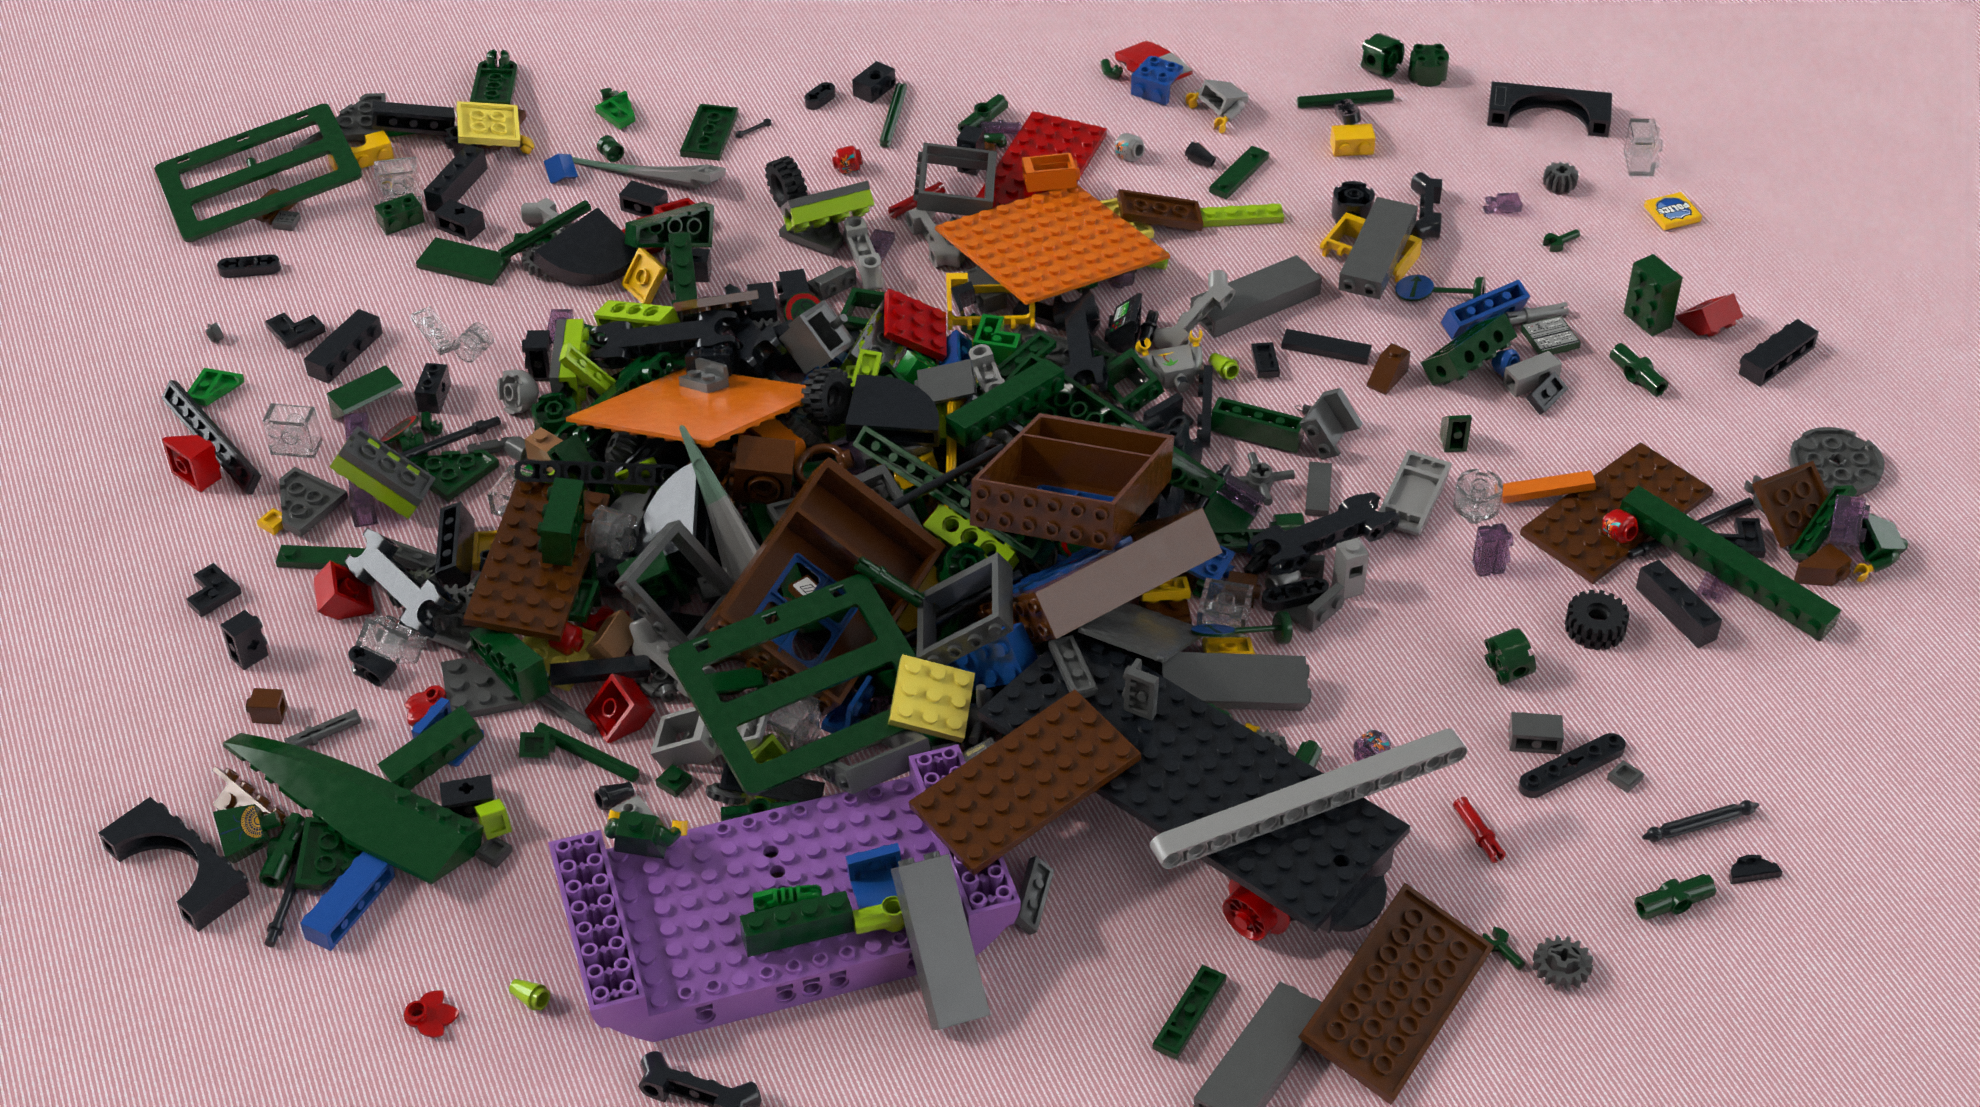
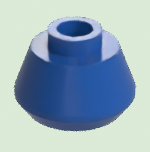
(1504, 359)

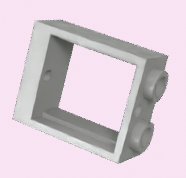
(669, 752)

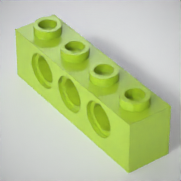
(636, 314)
(946, 518)

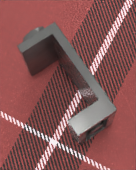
(948, 381)
(1328, 421)

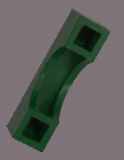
(576, 450)

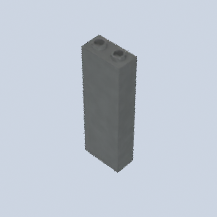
(1378, 248)
(1263, 295)
(1241, 679)
(940, 940)
(1261, 1053)

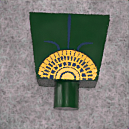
(244, 830)

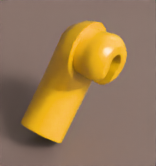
(527, 144)

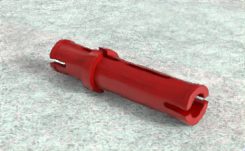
(909, 204)
(1484, 837)

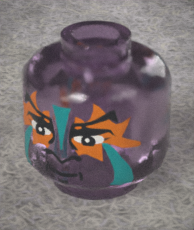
(1370, 744)

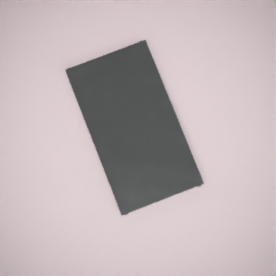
(1141, 631)

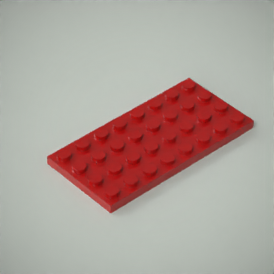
(1042, 136)

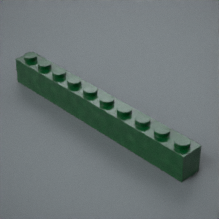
(951, 494)
(1731, 564)

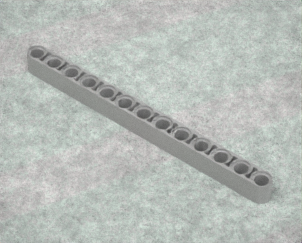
(1307, 798)

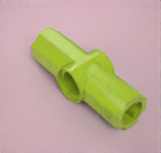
(877, 917)

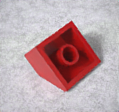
(1711, 315)
(192, 460)
(341, 593)
(619, 708)

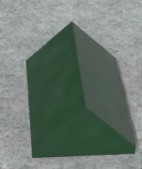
(362, 391)

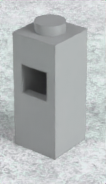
(1528, 374)
(1350, 567)

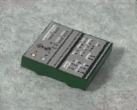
(1550, 335)

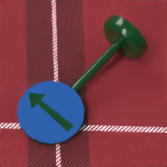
(1420, 287)
(1280, 627)

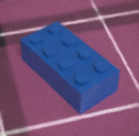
(999, 660)

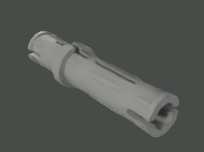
(1528, 315)

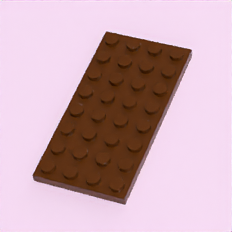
(1573, 525)
(515, 587)
(1024, 781)
(1396, 993)

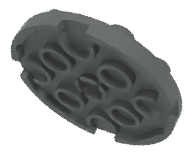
(1859, 459)

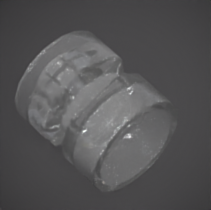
(473, 342)

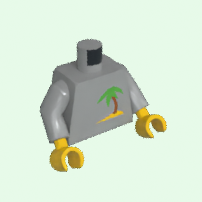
(1222, 98)
(1174, 365)

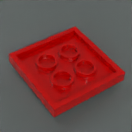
(915, 324)

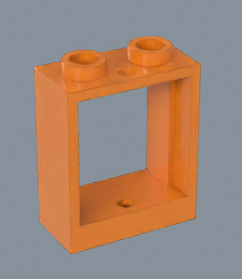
(1050, 172)

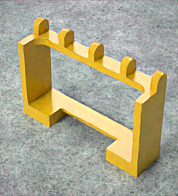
(1351, 226)
(957, 279)

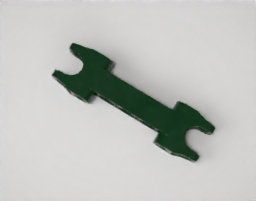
(631, 377)

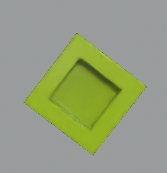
(493, 819)

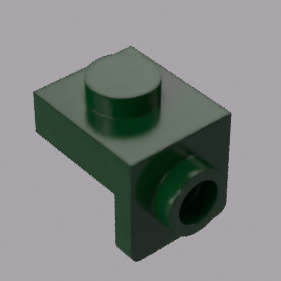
(536, 745)

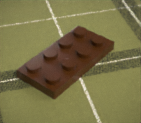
(1159, 210)

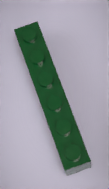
(1004, 402)

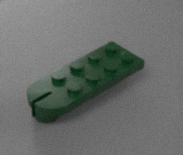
(495, 83)

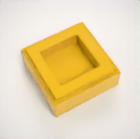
(271, 521)

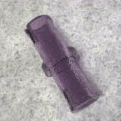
(1001, 127)

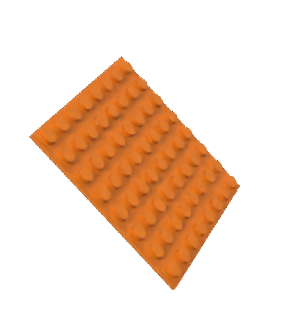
(1051, 243)
(709, 417)

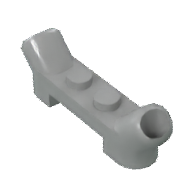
(541, 213)
(939, 251)
(863, 252)
(1218, 295)
(985, 367)
(654, 646)

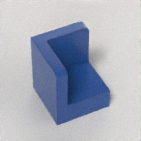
(560, 167)

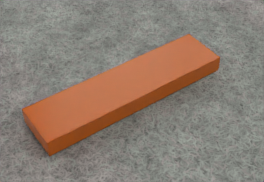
(1548, 486)

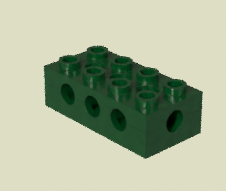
(1469, 350)

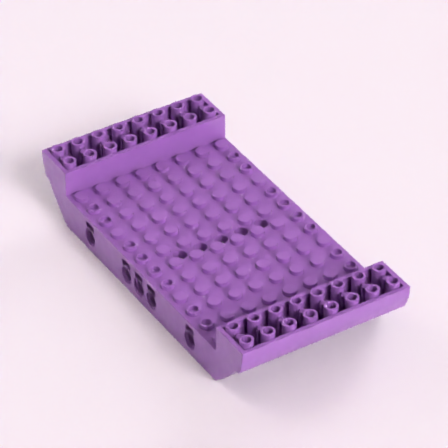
(665, 934)

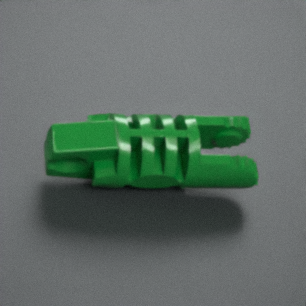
(774, 897)

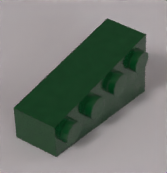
(654, 229)
(512, 663)

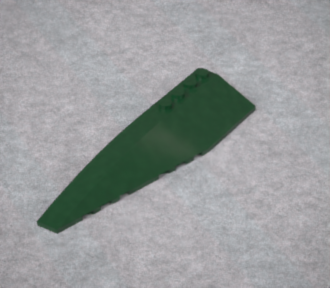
(1082, 404)
(365, 808)

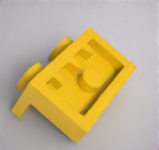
(1174, 590)

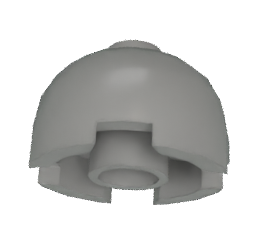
(517, 391)

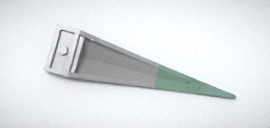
(683, 176)
(732, 536)

